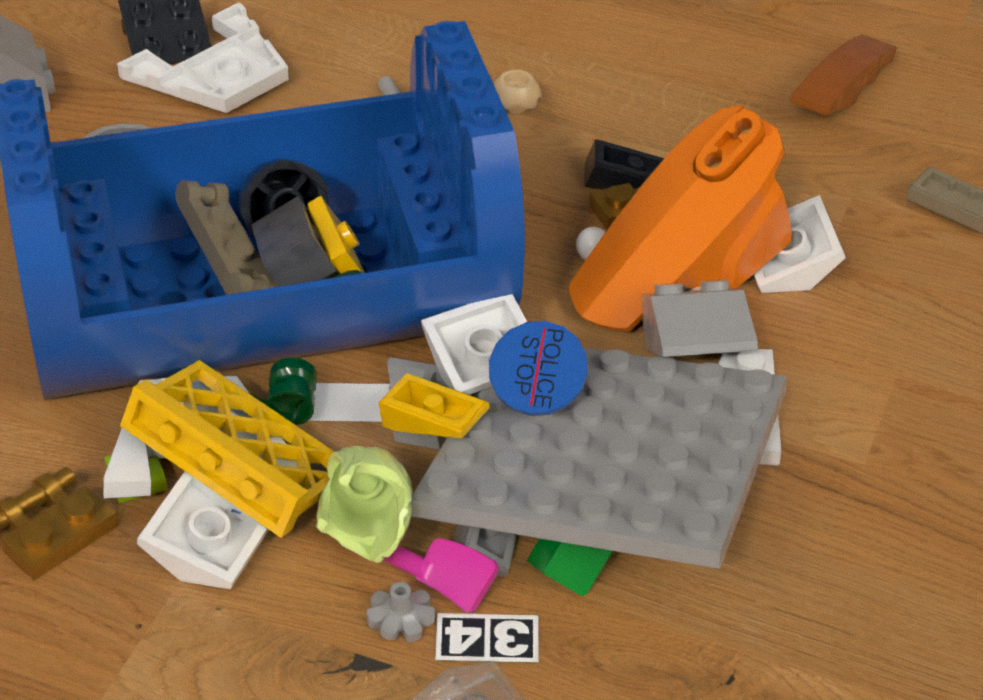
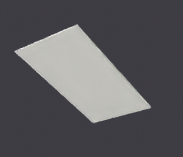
(348, 402)

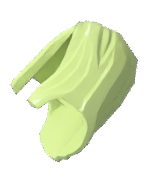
(366, 501)

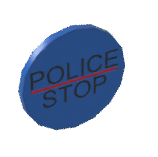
(538, 368)

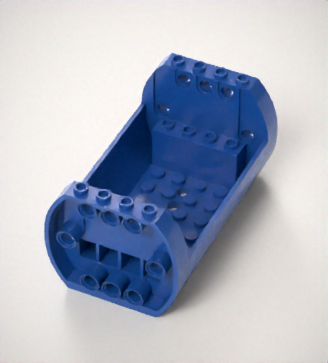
(128, 293)

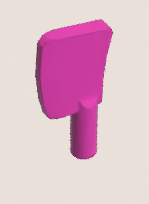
(451, 569)

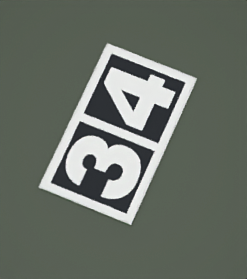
(487, 638)

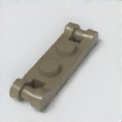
(222, 237)

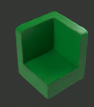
(569, 563)

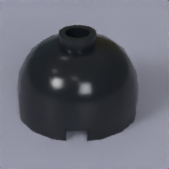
(274, 185)

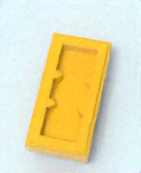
(335, 235)

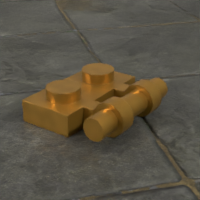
(58, 531)

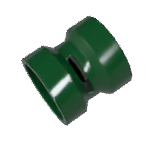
(292, 389)

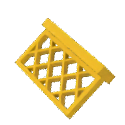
(221, 458)

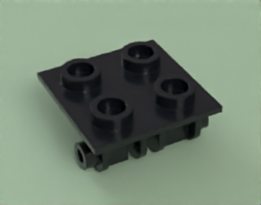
(165, 27)

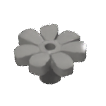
(400, 612)

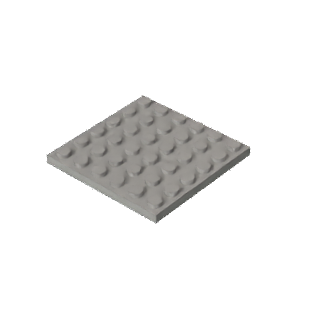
(635, 465)

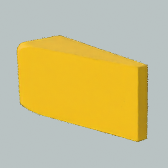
(429, 408)

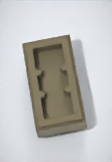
(948, 197)

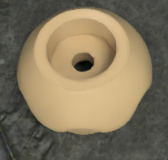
(518, 90)

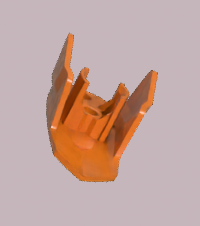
(691, 221)

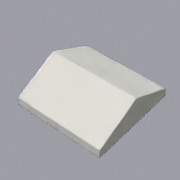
(809, 255)
(465, 340)
(197, 538)

